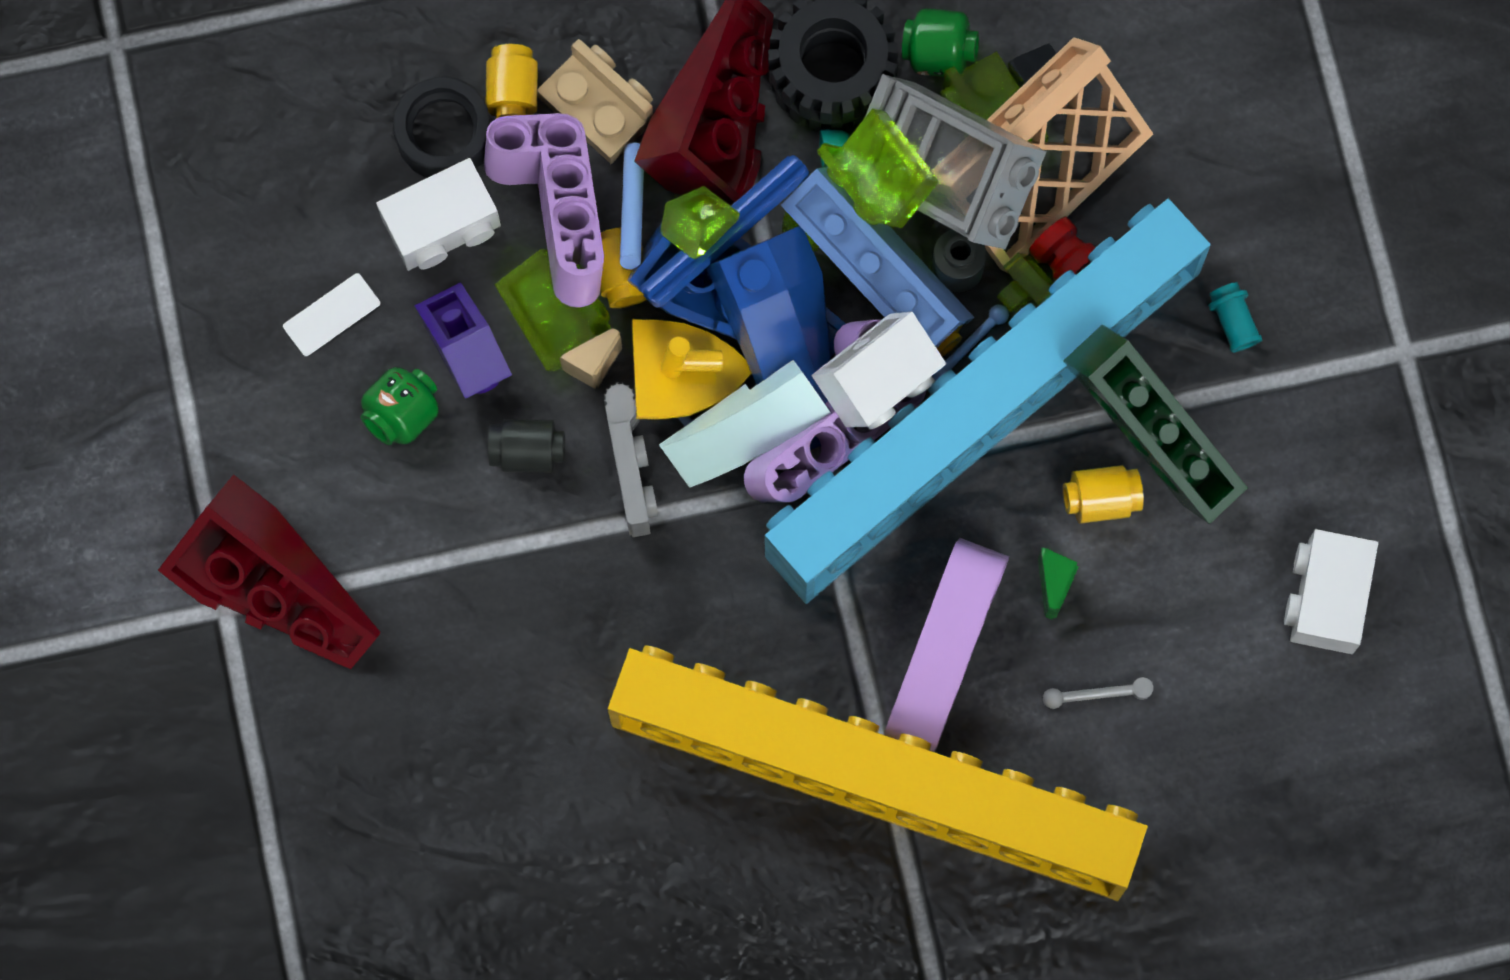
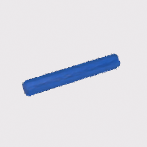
(752, 208)

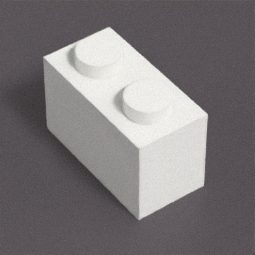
(439, 215)
(880, 371)
(1331, 591)

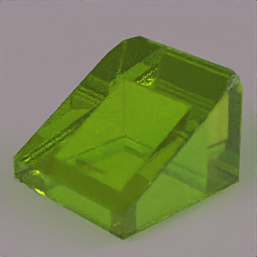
(697, 221)

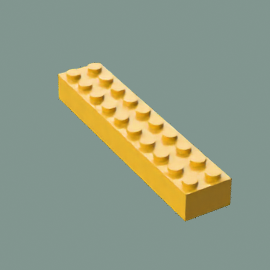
(877, 773)

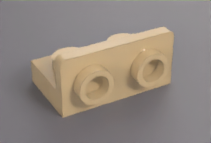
(597, 96)

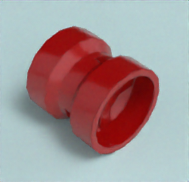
(1061, 248)

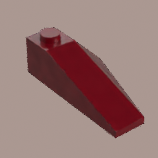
(711, 111)
(259, 566)

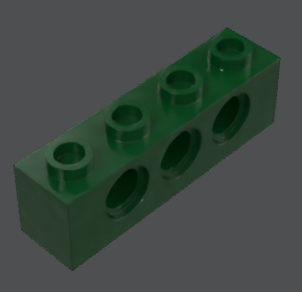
(1155, 423)

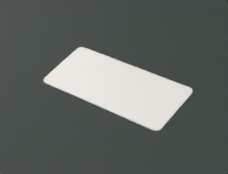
(331, 314)

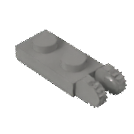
(629, 457)

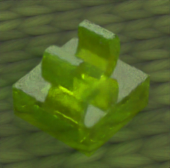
(1029, 283)

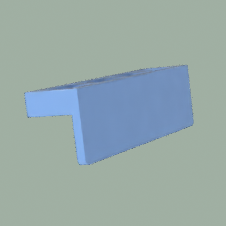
(874, 258)

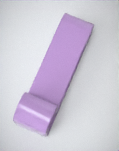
(555, 156)
(795, 453)
(947, 642)

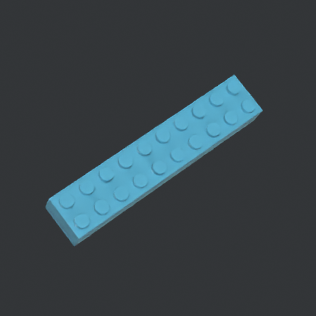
(981, 402)

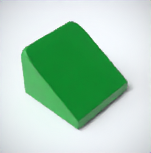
(1056, 579)

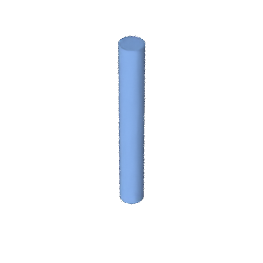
(631, 209)

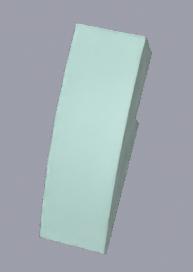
(745, 425)

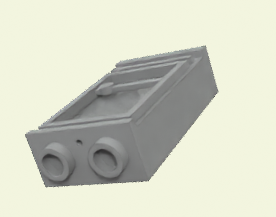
(979, 165)

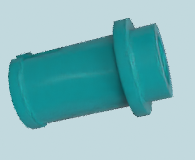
(1235, 316)

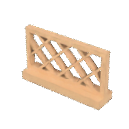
(1039, 101)

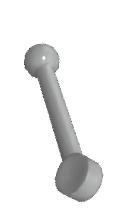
(1140, 689)

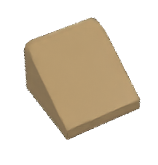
(593, 358)

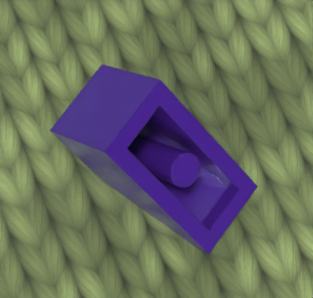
(463, 340)

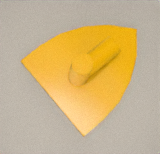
(682, 369)

